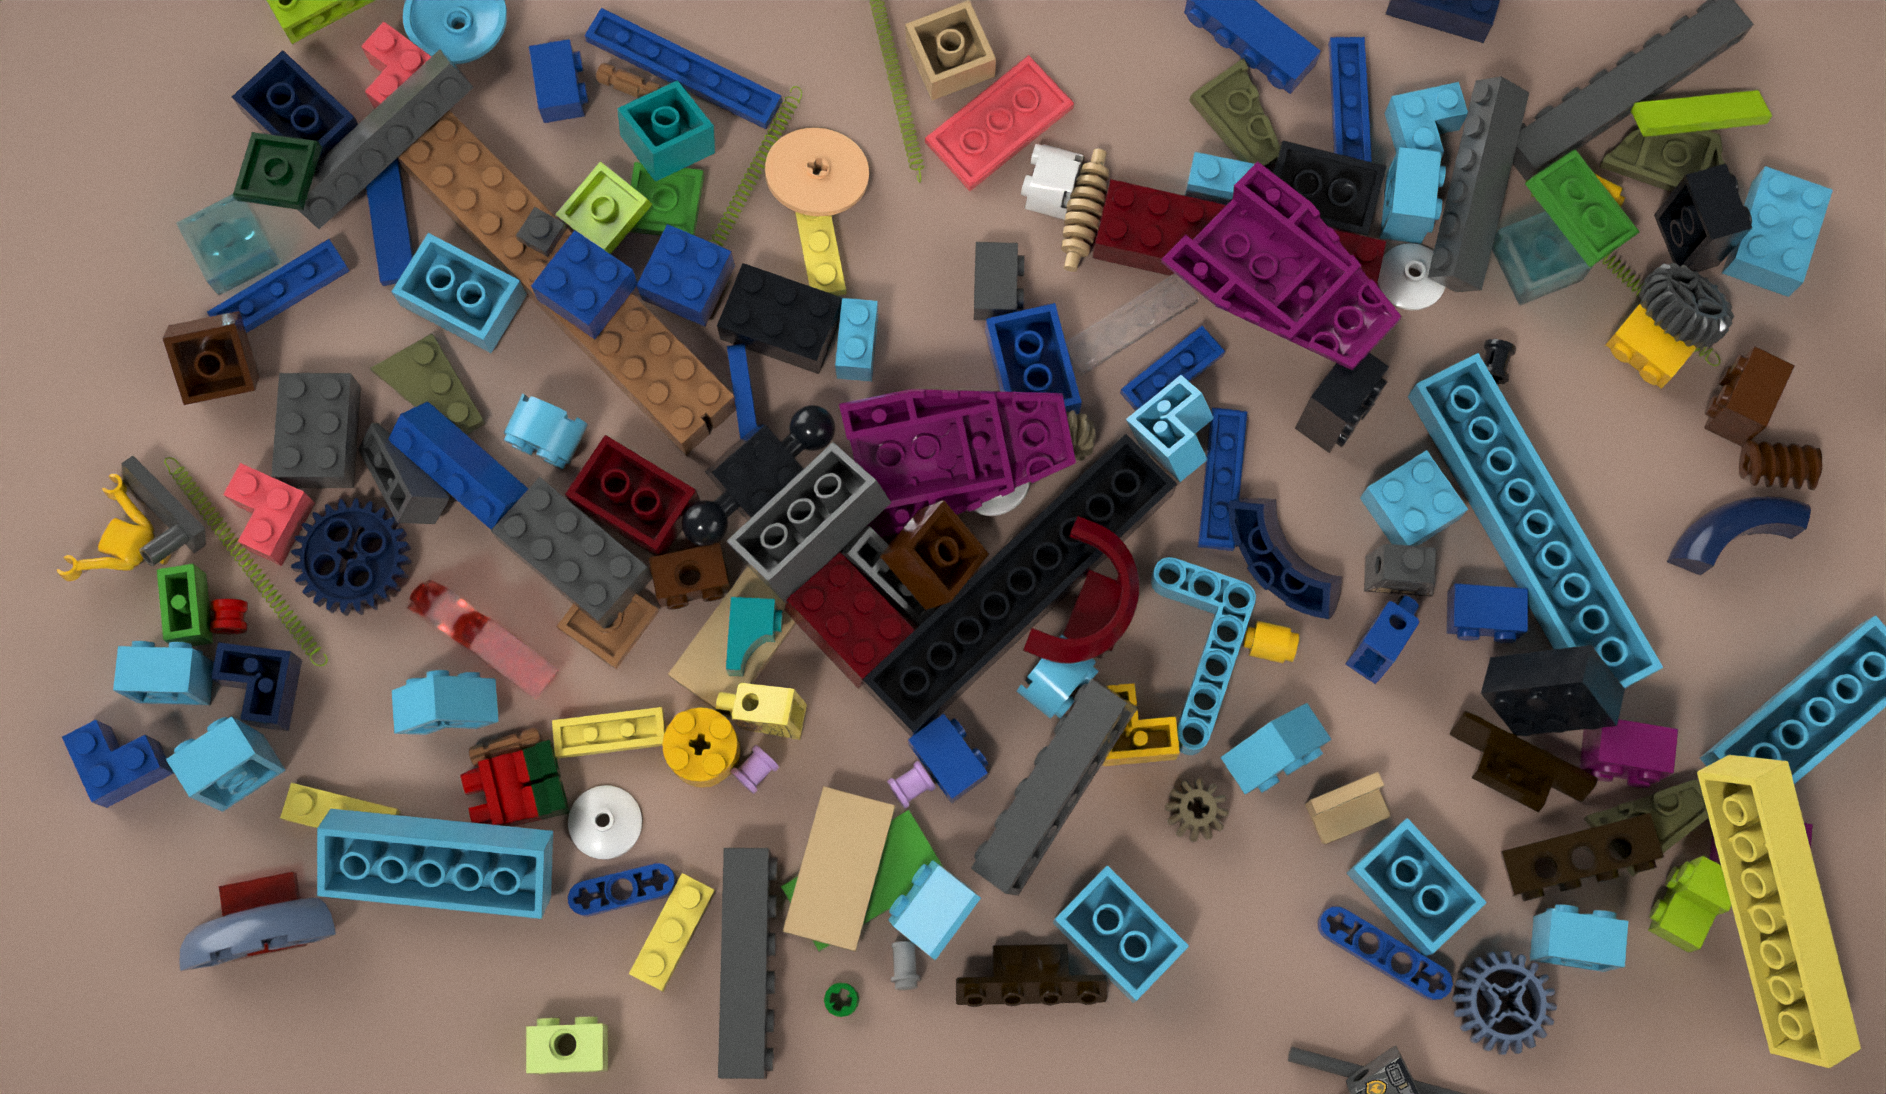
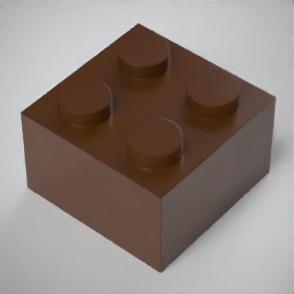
(211, 358)
(1747, 396)
(934, 555)

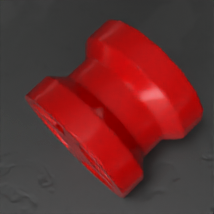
(228, 616)

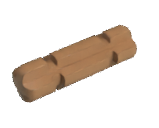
(624, 81)
(504, 745)

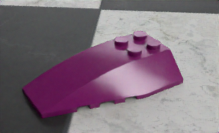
(1285, 272)
(955, 446)

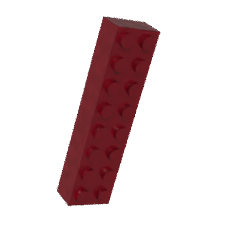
(1146, 223)

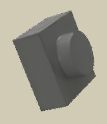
(541, 232)

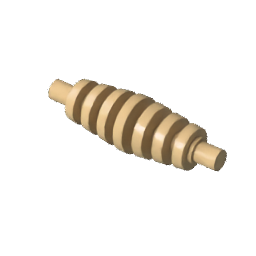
(1085, 210)

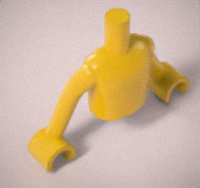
(118, 540)

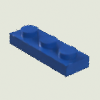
(1186, 359)

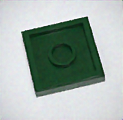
(277, 171)

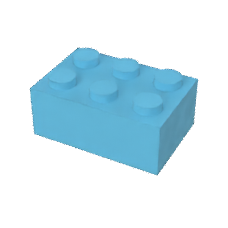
(1783, 233)
(459, 292)
(225, 763)
(1416, 888)
(1120, 934)

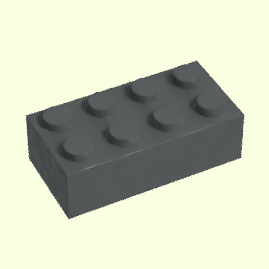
(809, 521)
(572, 553)

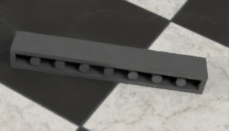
(1635, 79)

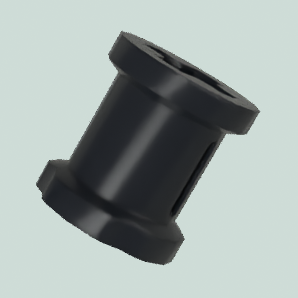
(1498, 358)

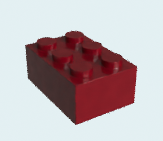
(632, 496)
(847, 618)

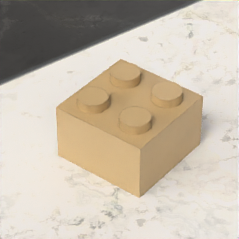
(950, 50)

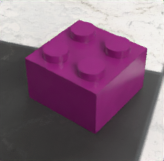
(1629, 752)

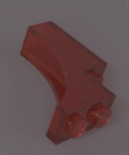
(482, 637)

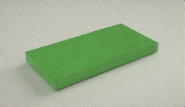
(902, 856)

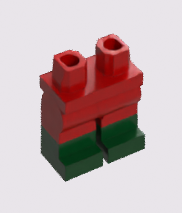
(517, 787)

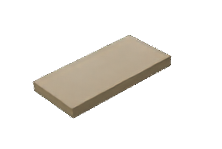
(704, 661)
(839, 869)

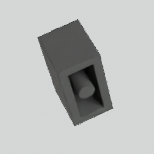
(996, 279)

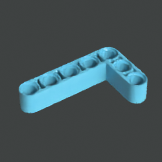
(1214, 647)

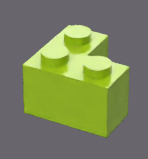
(1691, 903)

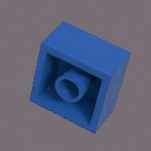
(686, 275)
(584, 284)

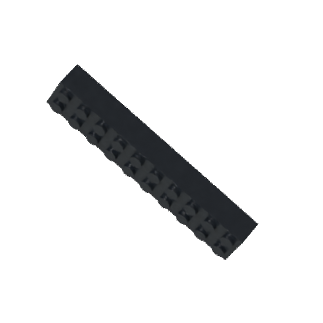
(1016, 588)

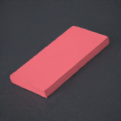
(999, 123)

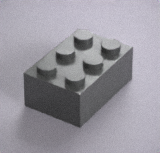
(316, 430)

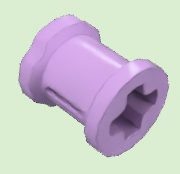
(754, 769)
(911, 784)

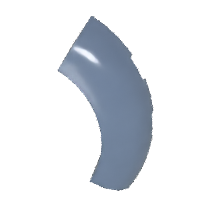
(248, 930)

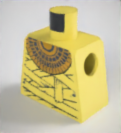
(777, 713)

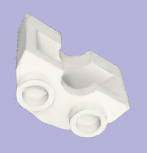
(1052, 180)

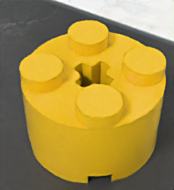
(690, 729)

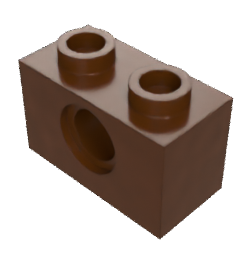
(671, 567)

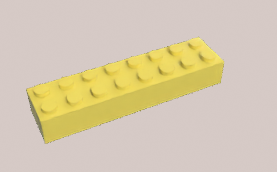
(1779, 909)

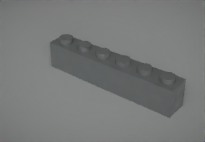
(384, 136)
(1478, 185)
(1053, 787)
(745, 964)

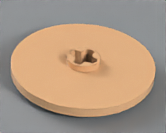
(797, 155)

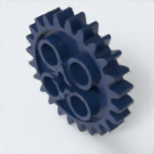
(319, 548)

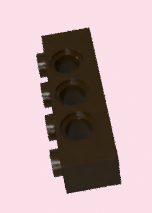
(1636, 832)

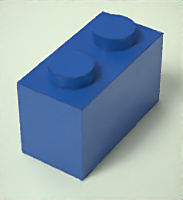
(557, 80)
(1487, 612)
(949, 757)

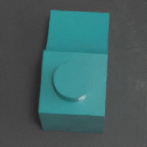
(750, 625)

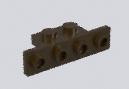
(1518, 766)
(1031, 977)

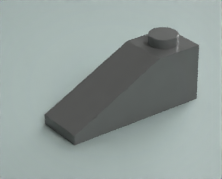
(404, 485)
(864, 555)

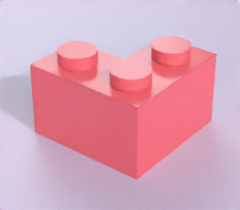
(393, 57)
(276, 512)

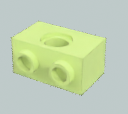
(543, 1050)

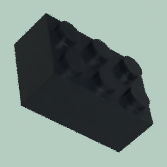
(1337, 185)
(1703, 218)
(780, 318)
(1341, 402)
(1553, 691)

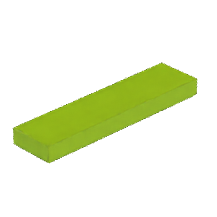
(1701, 113)

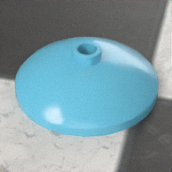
(433, 23)

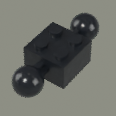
(755, 473)

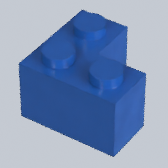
(111, 770)

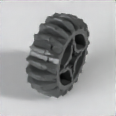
(1686, 305)

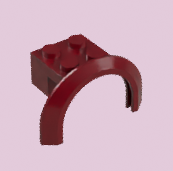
(1102, 607)

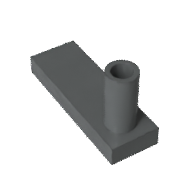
(182, 524)

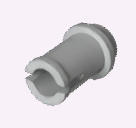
(904, 966)

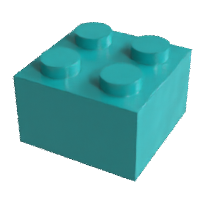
(666, 130)

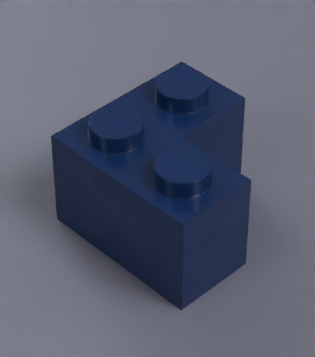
(268, 678)

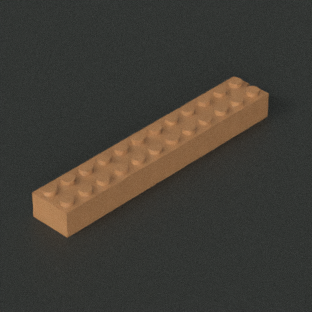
(633, 345)

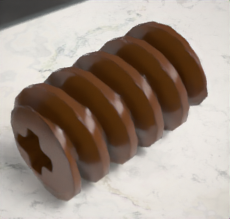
(1781, 462)

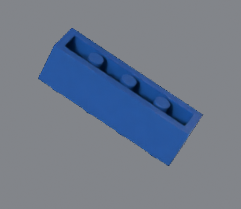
(1258, 38)
(456, 463)

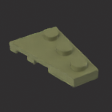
(1235, 114)
(425, 375)
(1673, 812)

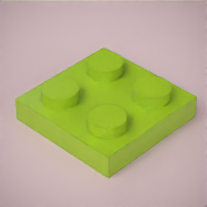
(604, 208)

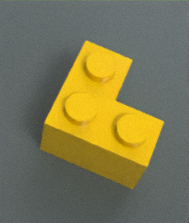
(1143, 739)

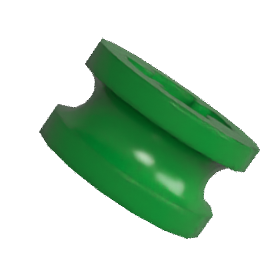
(846, 1010)

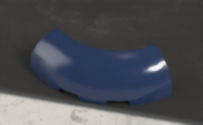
(1710, 534)
(1276, 564)

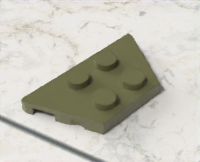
(1664, 158)

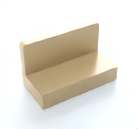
(1348, 808)

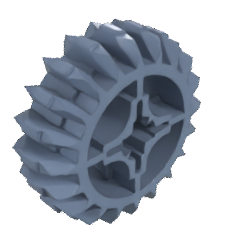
(1525, 977)

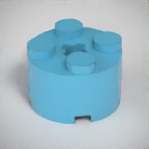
(544, 429)
(1053, 684)

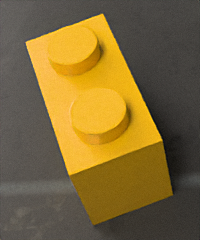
(1648, 348)

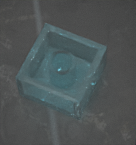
(228, 243)
(1537, 258)

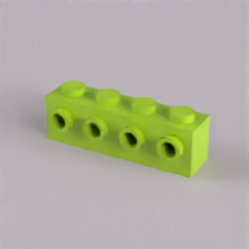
(305, 17)

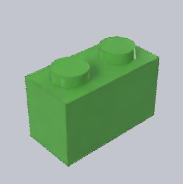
(184, 605)

